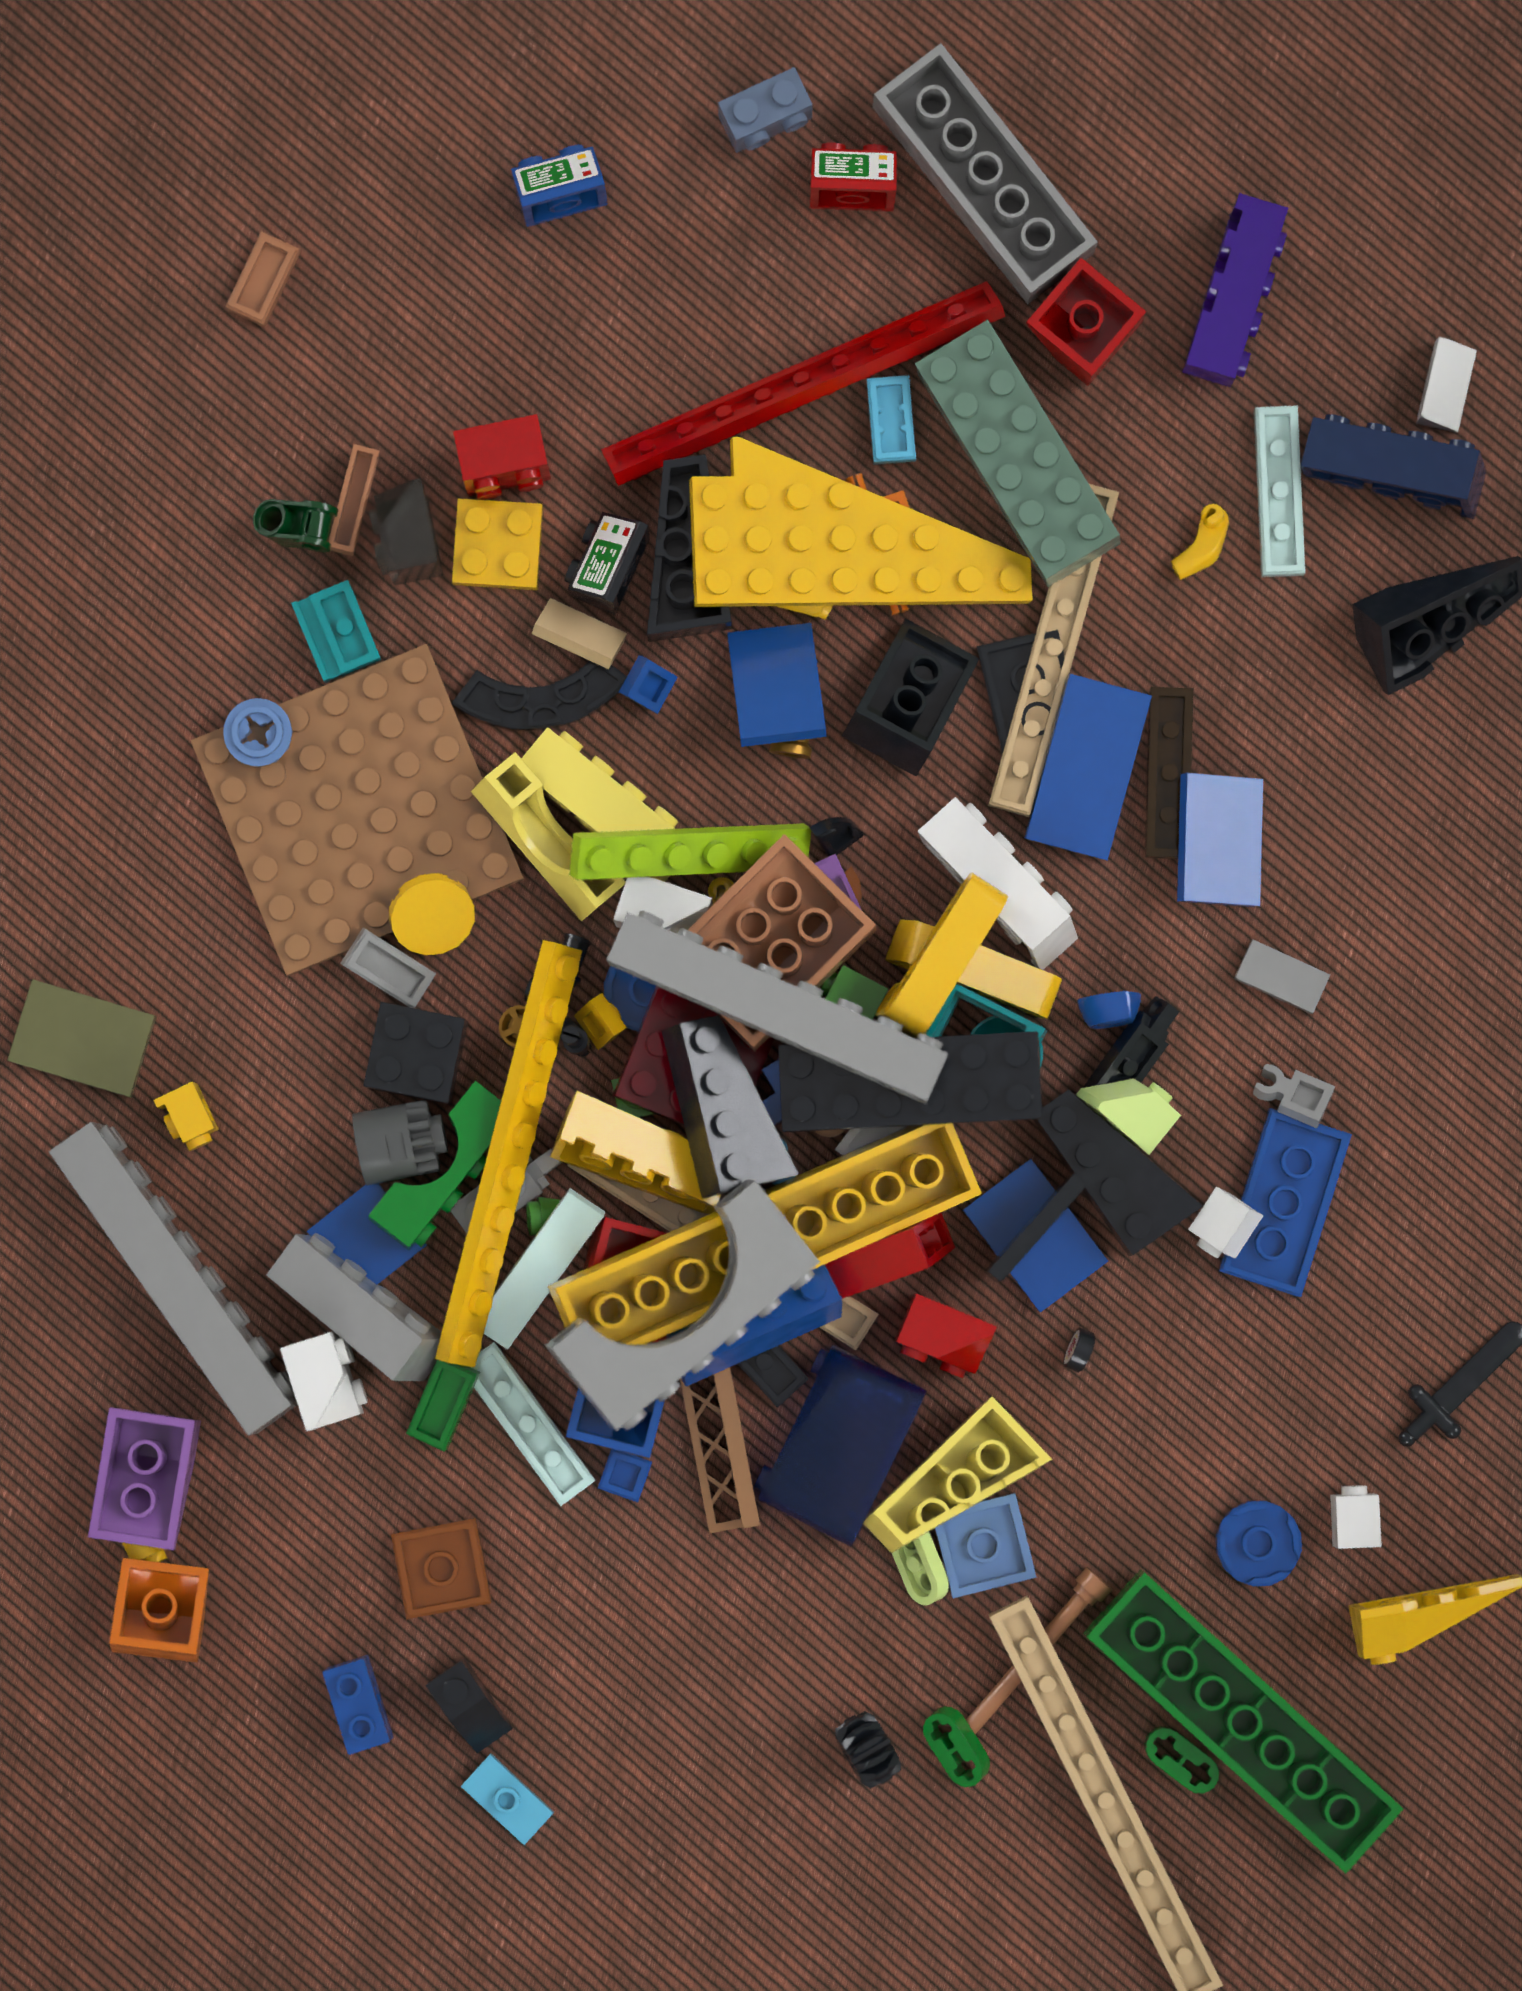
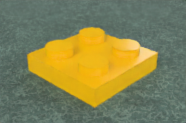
(497, 544)

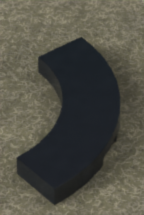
(541, 706)

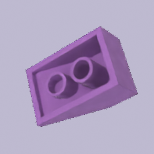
(143, 1478)

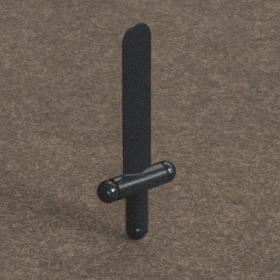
(1460, 1386)

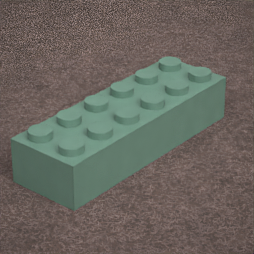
(1017, 453)

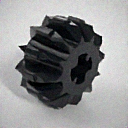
(868, 1749)

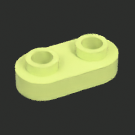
(922, 1570)

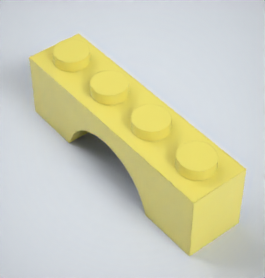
(518, 805)

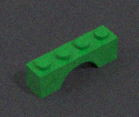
(409, 1209)

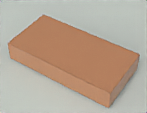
(263, 279)

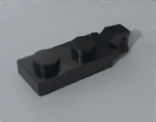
(1137, 1045)

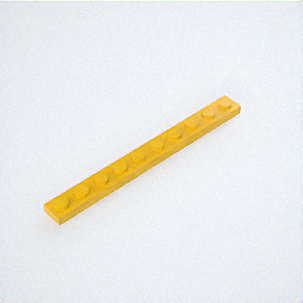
(508, 1154)

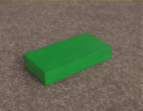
(442, 1404)

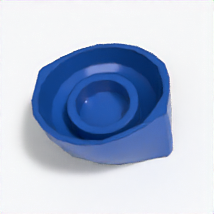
(1109, 1009)

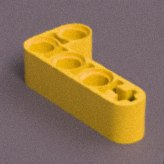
(943, 956)
(986, 974)

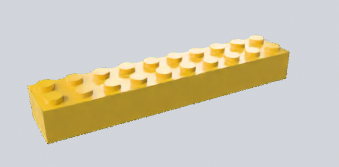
(830, 1208)

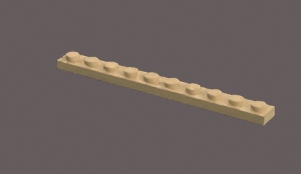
(1104, 1797)

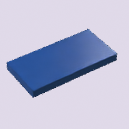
(1088, 766)
(1292, 1189)

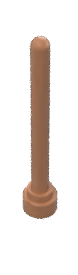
(1088, 1591)

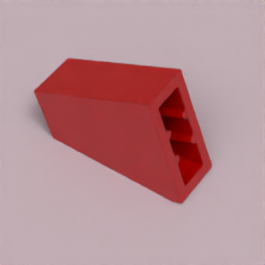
(892, 1257)

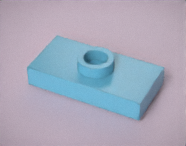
(891, 419)
(507, 1799)

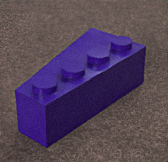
(1235, 290)

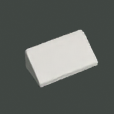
(1446, 385)

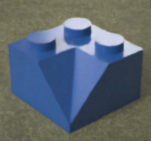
(590, 1427)

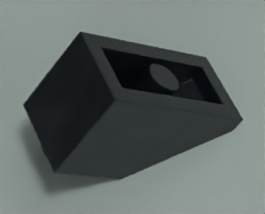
(469, 1705)

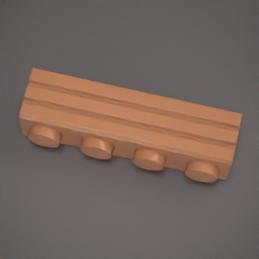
(353, 499)

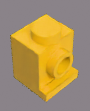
(188, 1116)

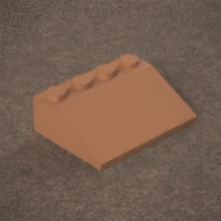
(786, 918)

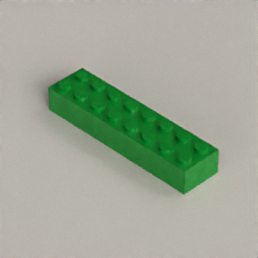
(1243, 1721)

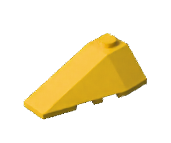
(1408, 1620)

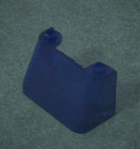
(840, 1444)

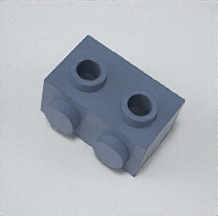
(765, 111)

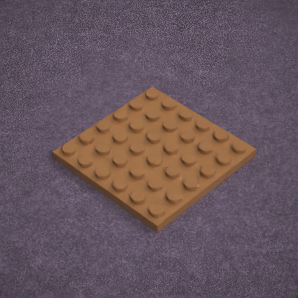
(356, 808)

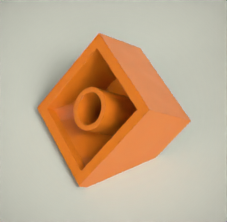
(159, 1610)

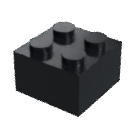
(415, 1053)

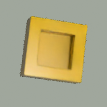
(600, 1021)

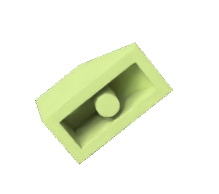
(1133, 1110)

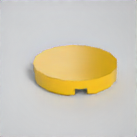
(431, 914)

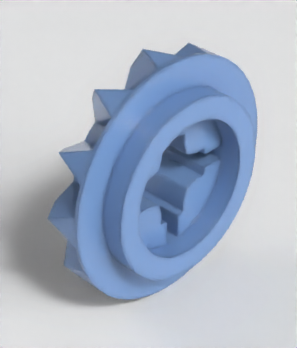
(263, 713)

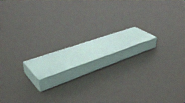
(1279, 491)
(541, 1266)
(530, 1426)

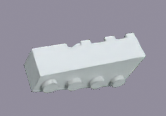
(1030, 913)

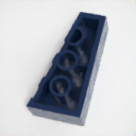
(1395, 463)

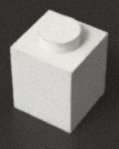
(1224, 1224)
(1355, 1518)

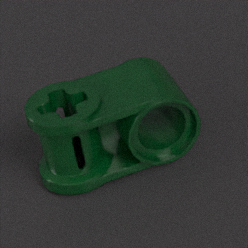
(301, 526)

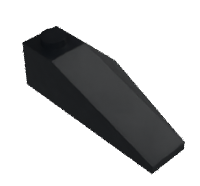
(1422, 619)

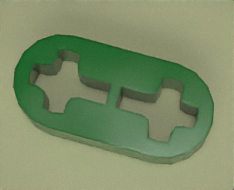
(956, 1746)
(1187, 1751)

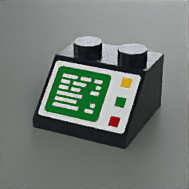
(608, 561)

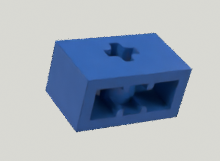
(358, 1704)

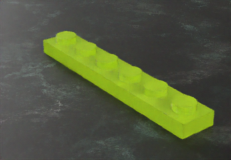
(678, 850)

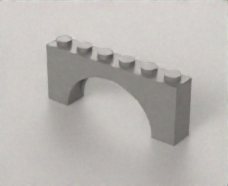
(762, 1265)

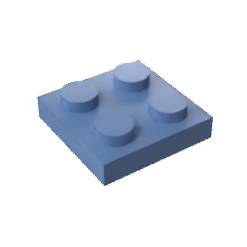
(985, 1547)

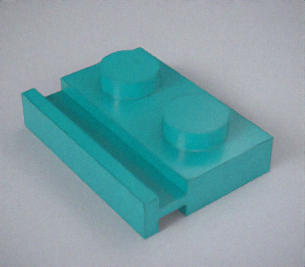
(336, 631)

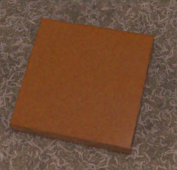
(441, 1568)

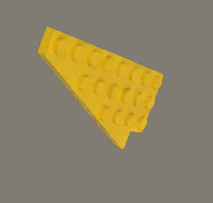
(813, 540)

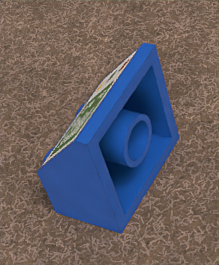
(559, 185)

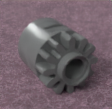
(398, 1142)

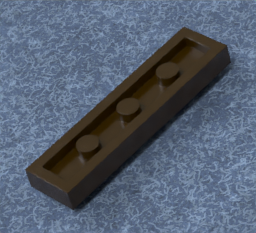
(1167, 758)

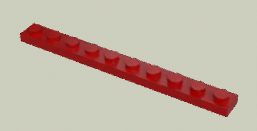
(802, 383)

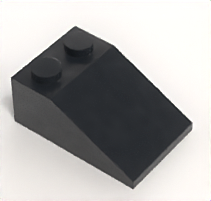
(910, 697)

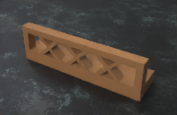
(736, 1453)

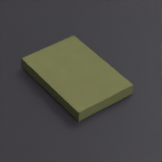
(81, 1038)

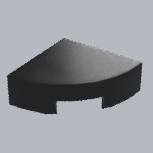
(836, 834)

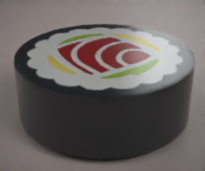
(1079, 1350)

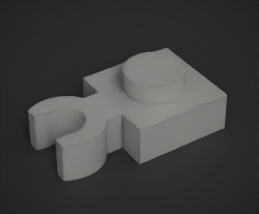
(1301, 1097)

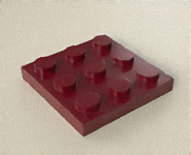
(647, 1071)

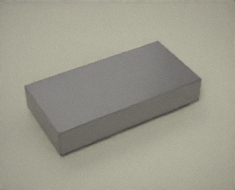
(388, 968)
(1282, 976)

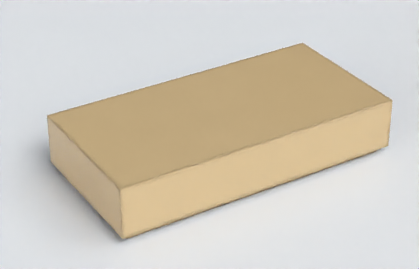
(579, 633)

